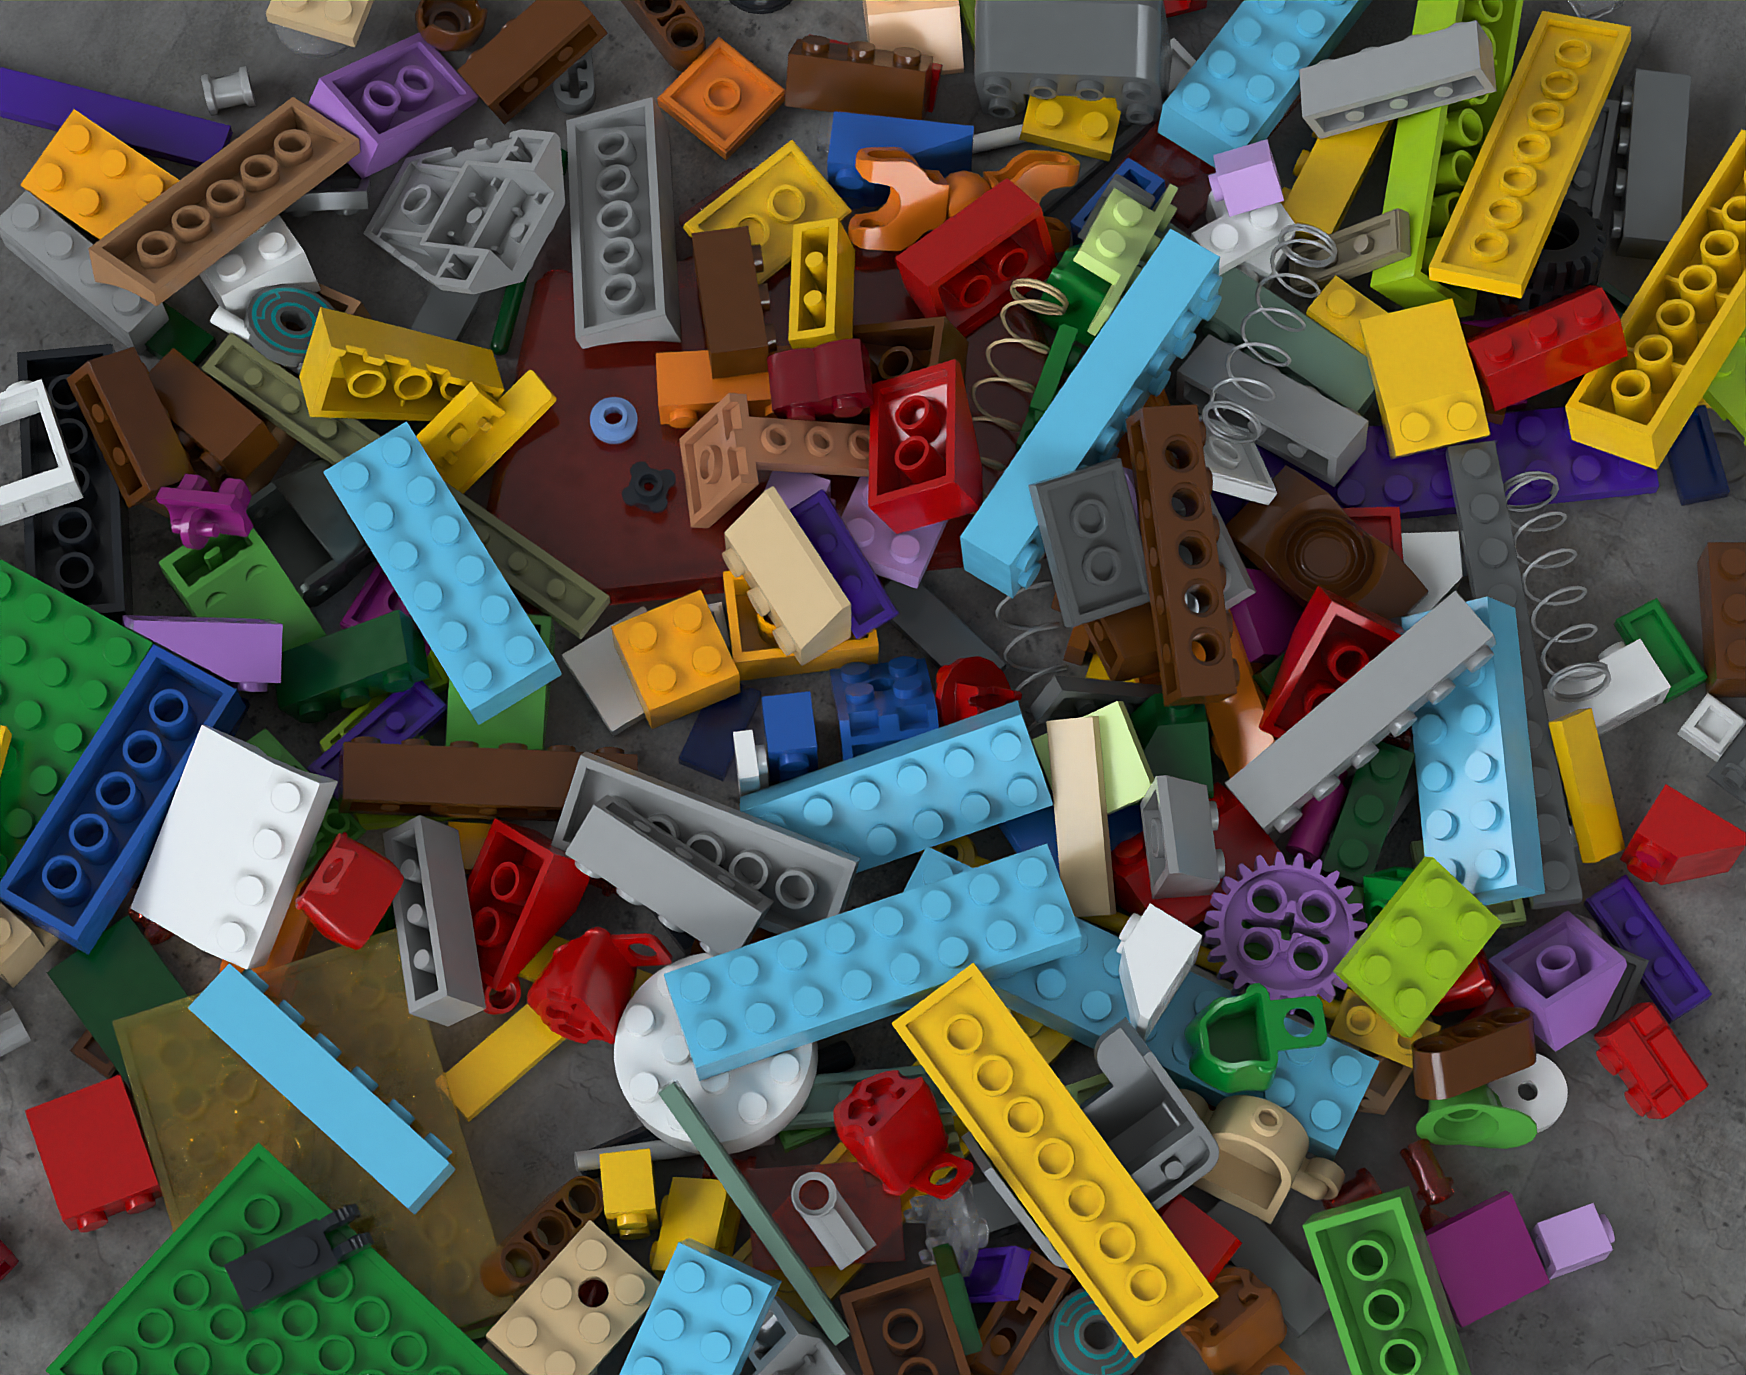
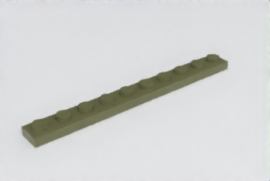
(524, 565)

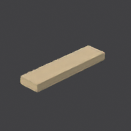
(1081, 815)

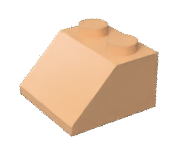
(918, 24)

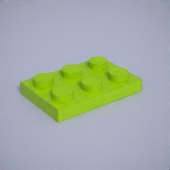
(1417, 947)

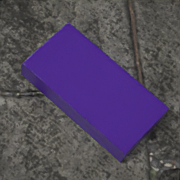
(997, 1274)

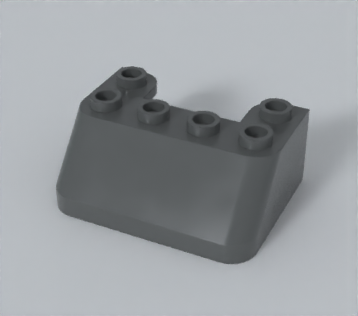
(1072, 51)
(1139, 1119)

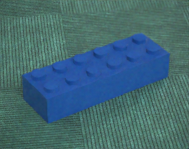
(116, 800)

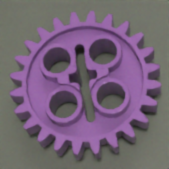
(1291, 889)

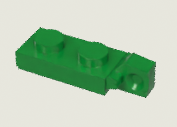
(1061, 359)

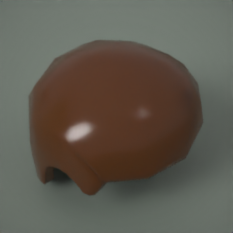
(450, 23)

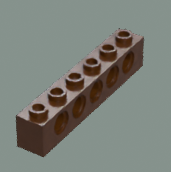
(1169, 578)

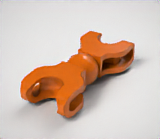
(925, 199)

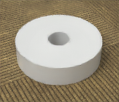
(1549, 1091)

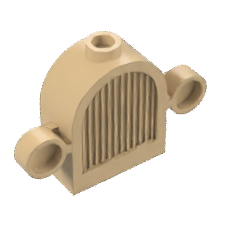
(1261, 1156)

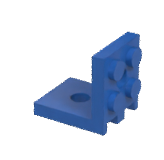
(882, 703)

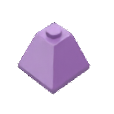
(1560, 976)

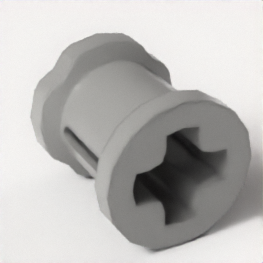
(228, 90)

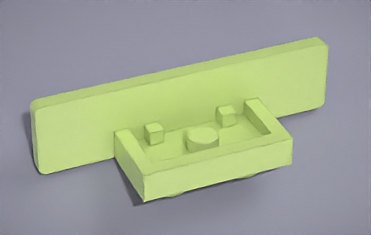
(1119, 241)

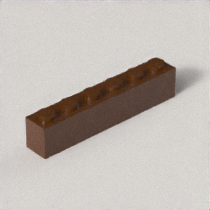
(460, 779)

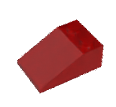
(923, 449)
(1324, 652)
(519, 898)

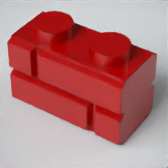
(1649, 1062)

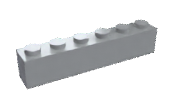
(1362, 713)

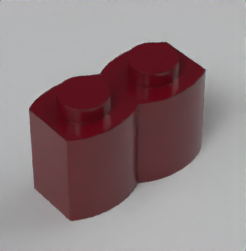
(821, 380)

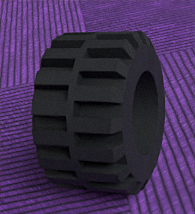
(1568, 259)

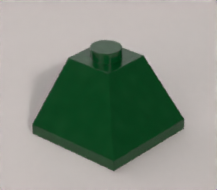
(1175, 740)

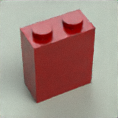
(95, 1154)

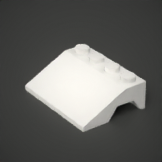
(232, 848)

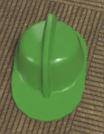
(1475, 1120)

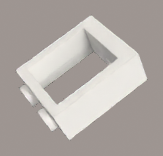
(47, 488)

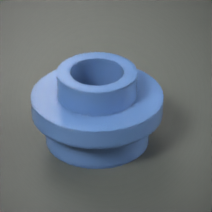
(617, 432)

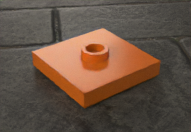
(722, 98)

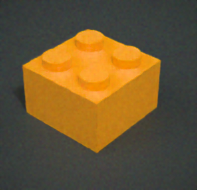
(676, 659)

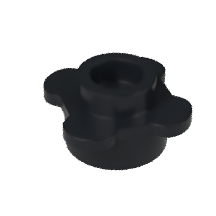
(646, 500)

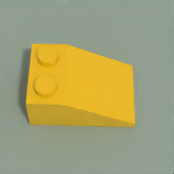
(1423, 379)

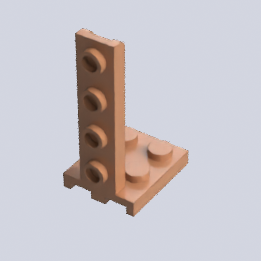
(730, 447)

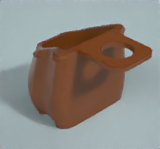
(1241, 1327)

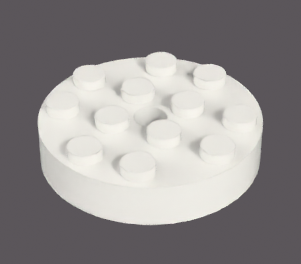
(738, 1105)

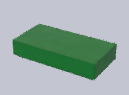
(1665, 646)

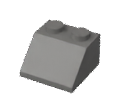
(1180, 839)

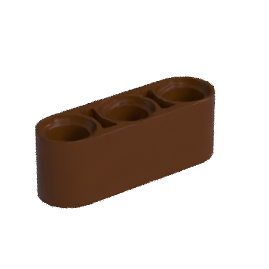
(670, 27)
(1473, 1053)
(526, 1249)

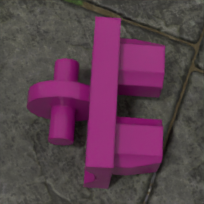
(203, 514)

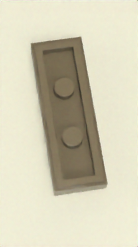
(1359, 248)

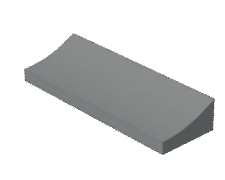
(623, 226)
(794, 871)

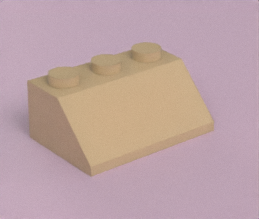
(787, 579)

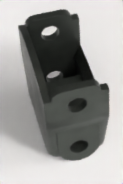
(309, 532)

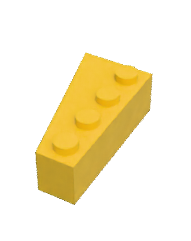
(388, 371)

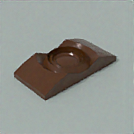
(1311, 543)

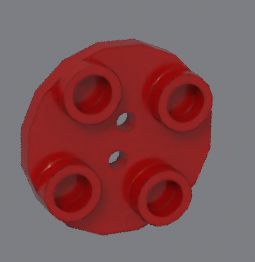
(971, 688)

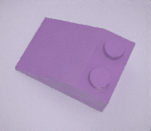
(392, 101)
(233, 648)

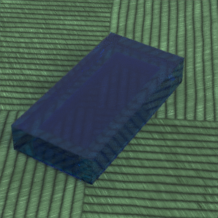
(1697, 461)
(711, 738)

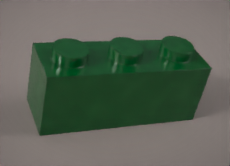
(351, 667)
(1367, 815)

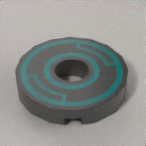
(280, 305)
(1072, 1351)

